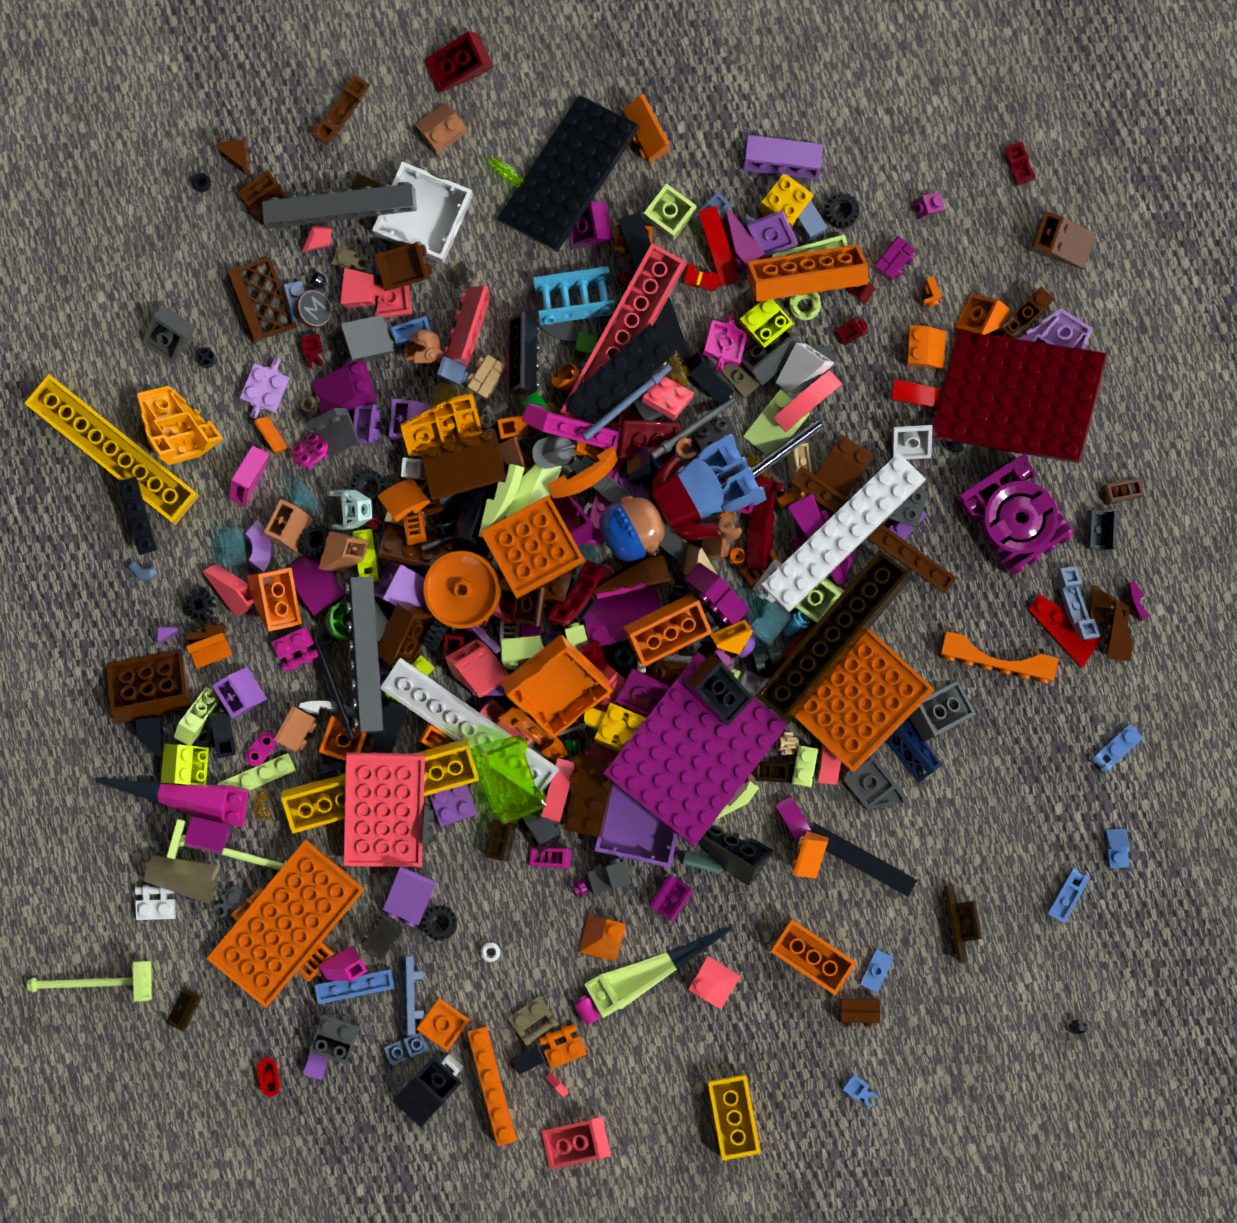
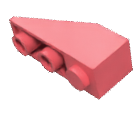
(231, 589)

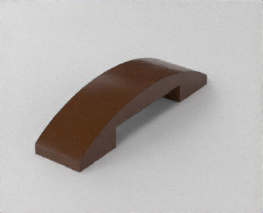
(342, 110)

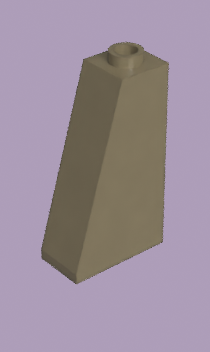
(183, 877)

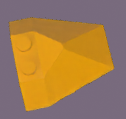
(442, 424)
(175, 428)

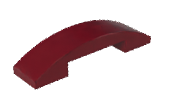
(579, 595)

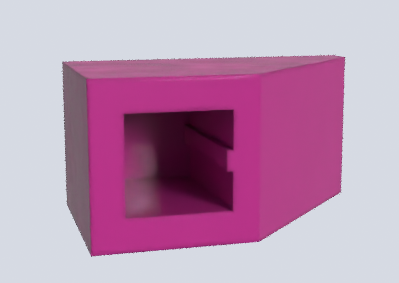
(344, 966)

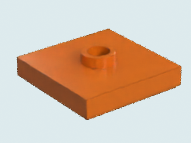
(443, 1024)

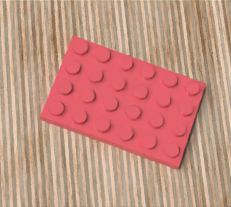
(384, 809)

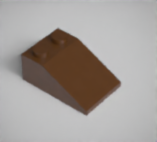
(844, 465)

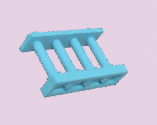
(574, 280)

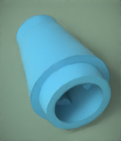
(797, 623)

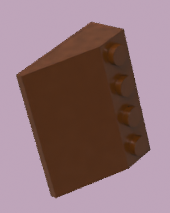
(463, 464)
(148, 686)

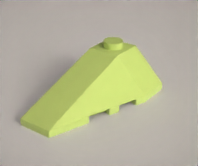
(533, 487)

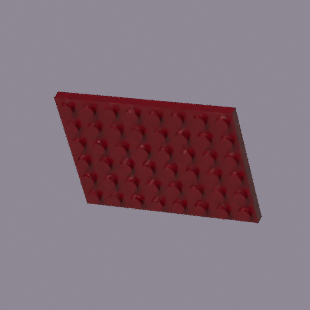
(1019, 396)

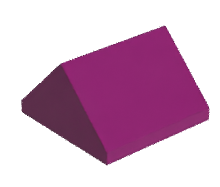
(207, 835)

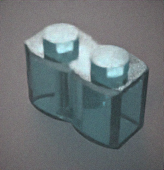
(233, 547)

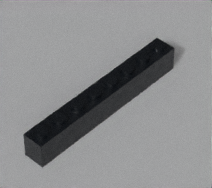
(637, 244)

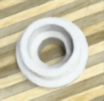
(485, 956)

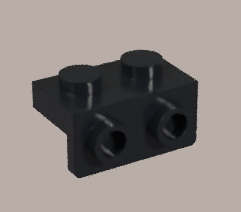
(1101, 530)

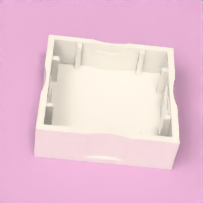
(438, 213)

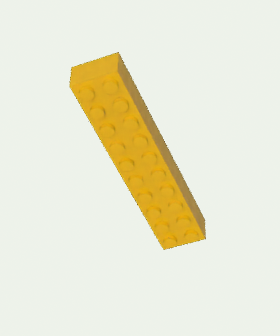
(111, 448)
(325, 799)

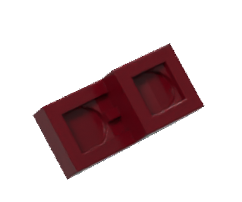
(1019, 163)

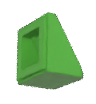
(585, 343)

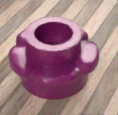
(579, 889)

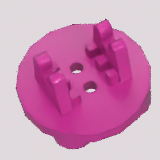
(310, 451)

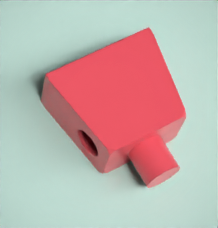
(360, 289)

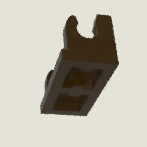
(500, 841)
(184, 1009)

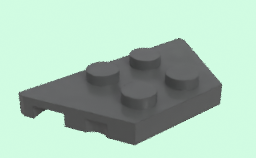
(874, 785)

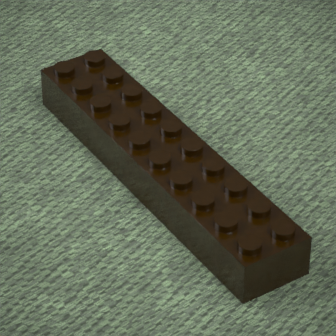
(833, 636)

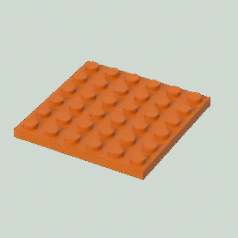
(863, 701)

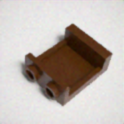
(403, 266)

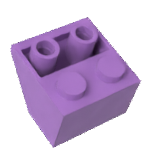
(401, 412)
(239, 692)

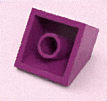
(592, 227)

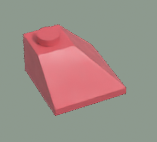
(714, 982)

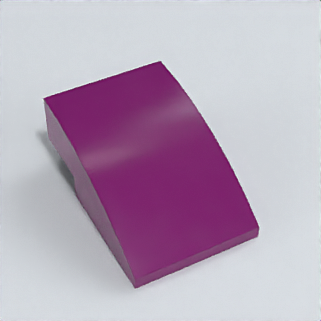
(315, 586)

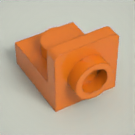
(931, 288)

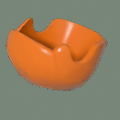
(566, 377)

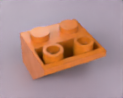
(811, 854)

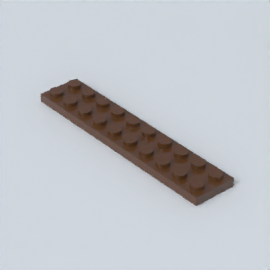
(395, 548)

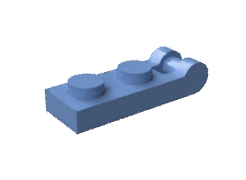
(1117, 748)
(1068, 896)

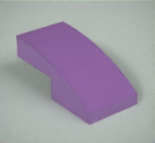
(316, 1066)

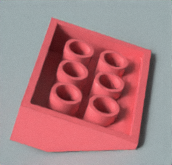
(468, 325)

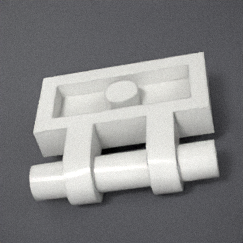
(154, 909)

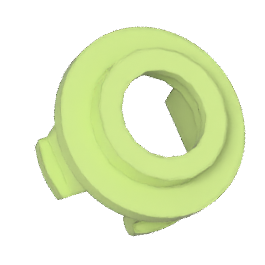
(816, 305)

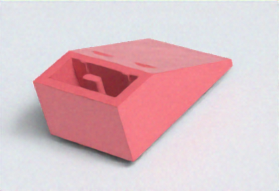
(477, 668)

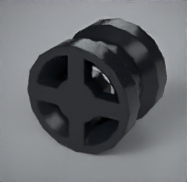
(205, 354)

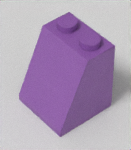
(401, 586)
(409, 896)

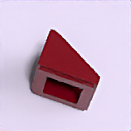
(862, 292)

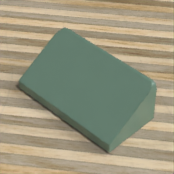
(702, 861)

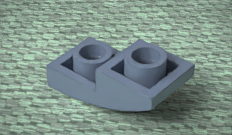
(405, 1049)

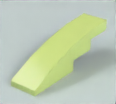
(497, 509)

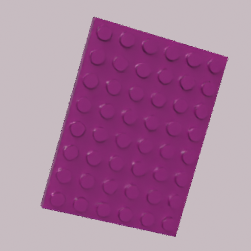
(688, 761)

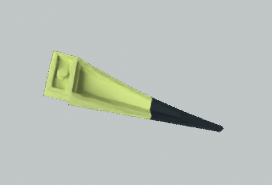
(624, 985)

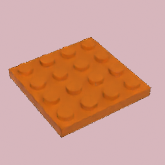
(532, 546)

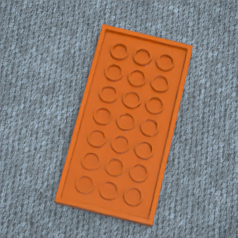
(286, 923)

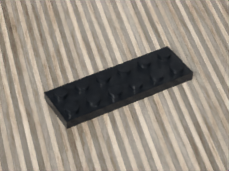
(620, 375)

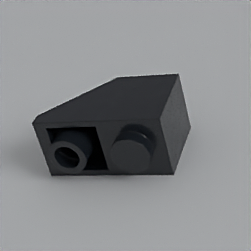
(222, 734)

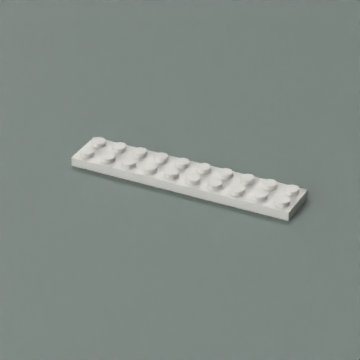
(843, 532)
(454, 716)

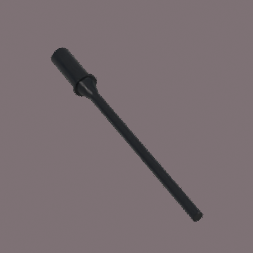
(434, 543)

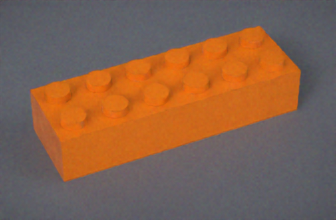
(807, 272)

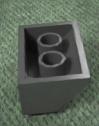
(768, 361)

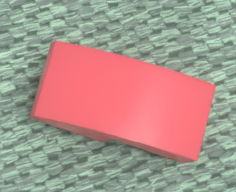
(829, 767)

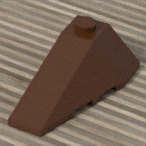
(649, 571)

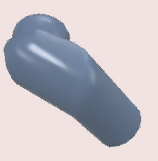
(142, 574)

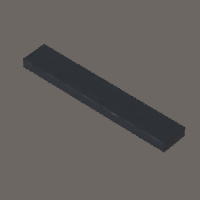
(866, 862)

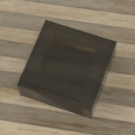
(460, 273)

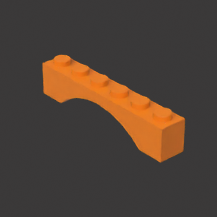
(959, 647)
(492, 1086)

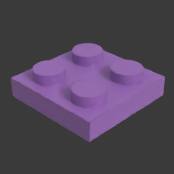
(772, 233)
(453, 805)

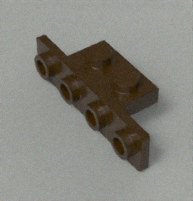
(963, 920)

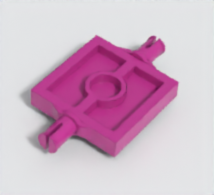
(725, 343)

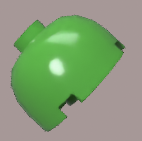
(336, 621)

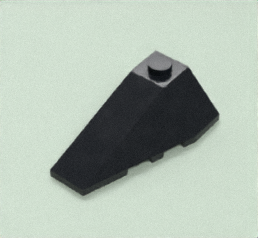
(739, 857)

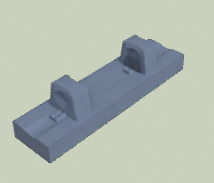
(409, 1013)

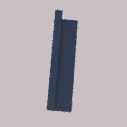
(921, 752)

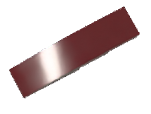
(760, 535)

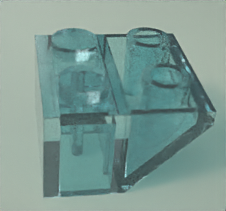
(771, 623)

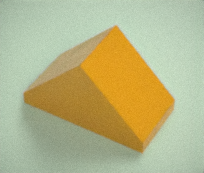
(732, 637)

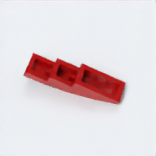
(718, 245)

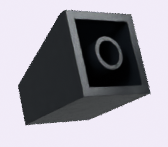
(427, 1091)

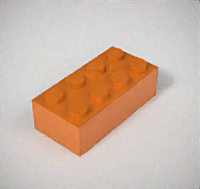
(667, 629)
(813, 957)

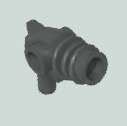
(490, 415)

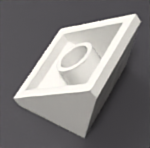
(912, 441)

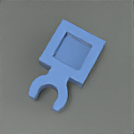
(858, 1088)

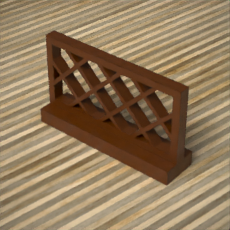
(245, 304)

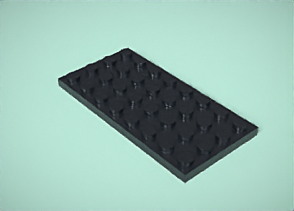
(568, 173)

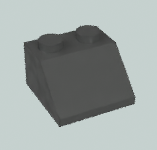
(168, 334)

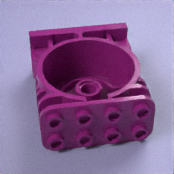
(1016, 554)

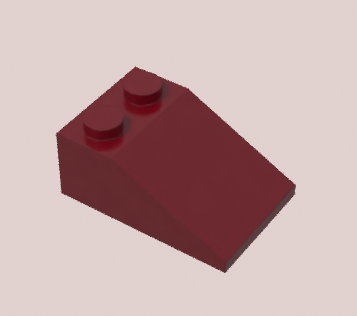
(459, 61)

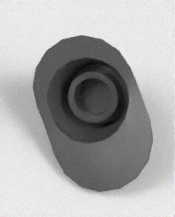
(553, 451)

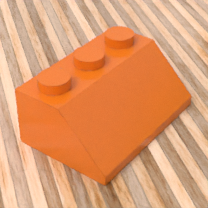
(650, 135)

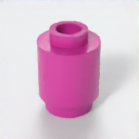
(587, 1009)

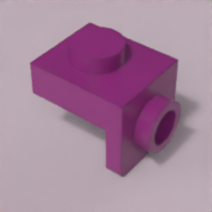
(928, 205)

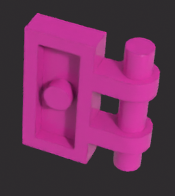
(294, 642)

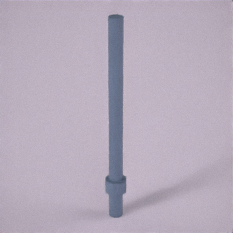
(654, 379)

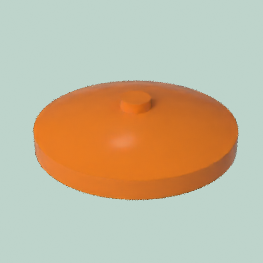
(462, 589)

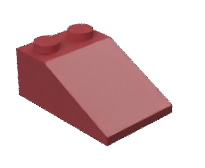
(576, 1143)

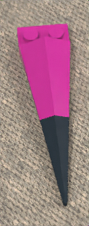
(212, 802)

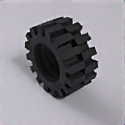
(844, 199)
(372, 476)
(308, 539)
(436, 635)
(451, 923)

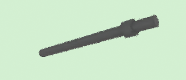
(666, 446)

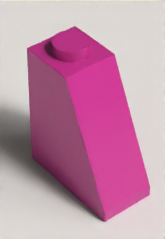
(248, 475)

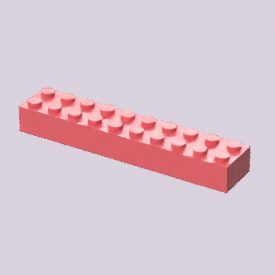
(635, 311)

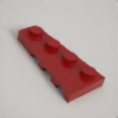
(1059, 626)

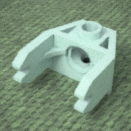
(352, 499)

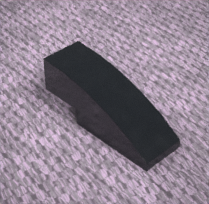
(392, 725)

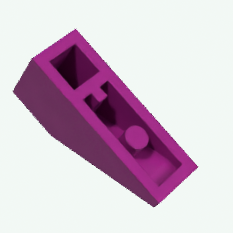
(741, 243)

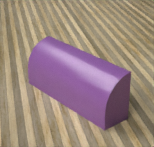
(783, 157)

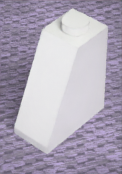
(802, 368)

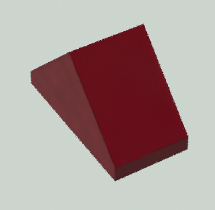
(452, 643)

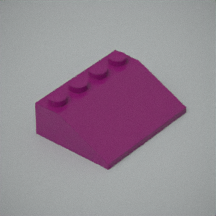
(612, 613)

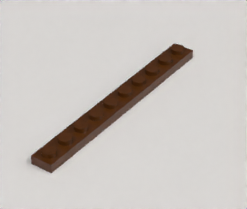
(880, 536)

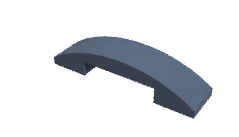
(1074, 605)

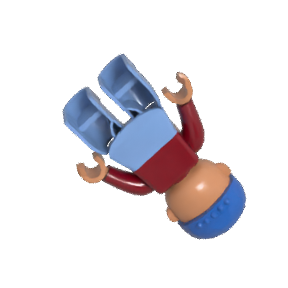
(683, 501)

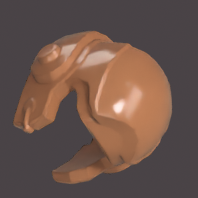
(425, 347)

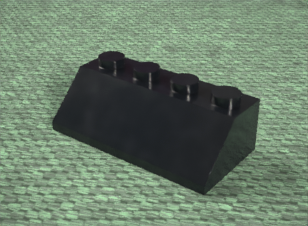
(523, 354)

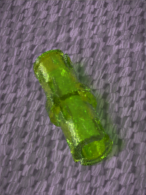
(506, 171)

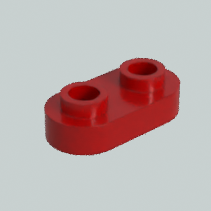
(267, 1077)

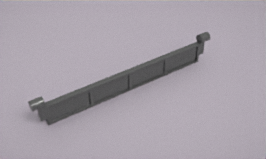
(614, 492)

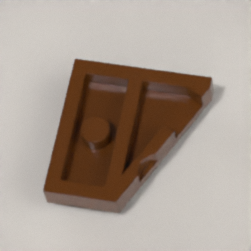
(1100, 606)

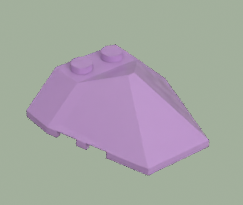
(1061, 330)

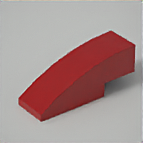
(915, 394)

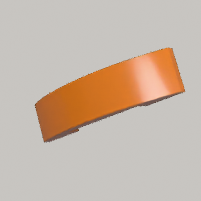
(562, 487)
(551, 747)

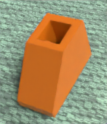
(514, 427)

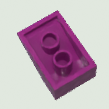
(345, 388)

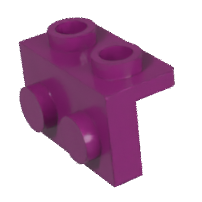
(671, 897)

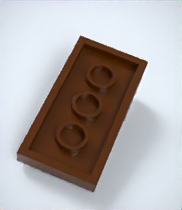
(589, 796)

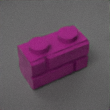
(894, 259)

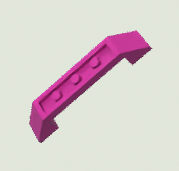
(569, 427)

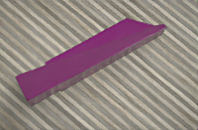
(811, 520)

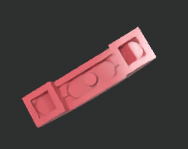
(807, 401)

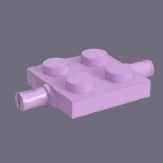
(264, 388)

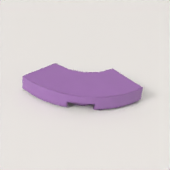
(259, 545)

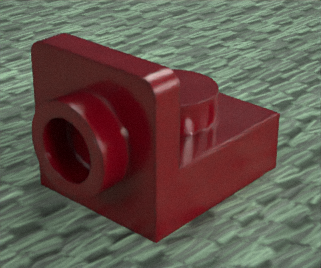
(852, 330)
(595, 654)

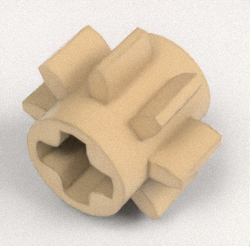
(787, 743)

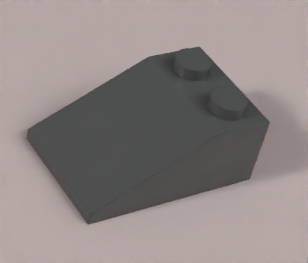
(942, 711)

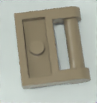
(528, 1016)

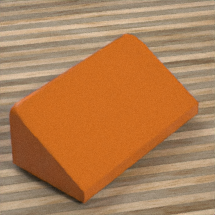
(271, 435)

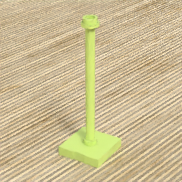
(178, 840)
(141, 982)

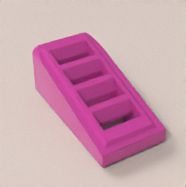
(566, 859)

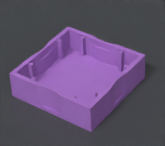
(635, 832)

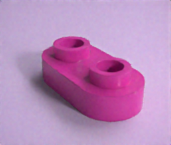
(261, 749)

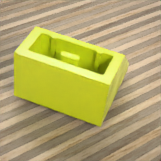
(765, 322)
(184, 764)

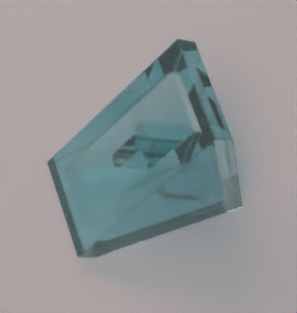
(303, 498)

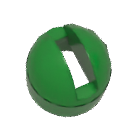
(574, 744)

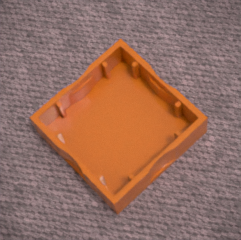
(557, 686)

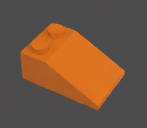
(275, 598)

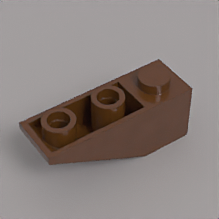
(1027, 312)
(1119, 641)

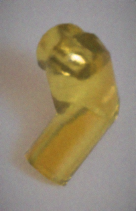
(260, 807)

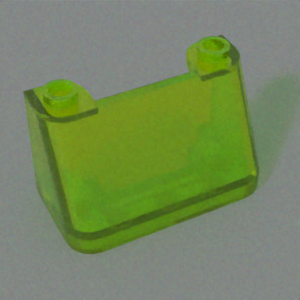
(507, 778)

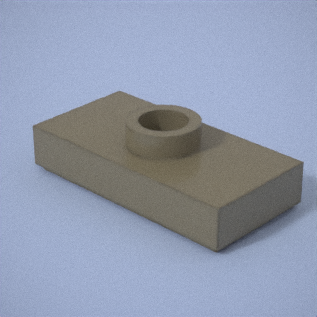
(740, 379)

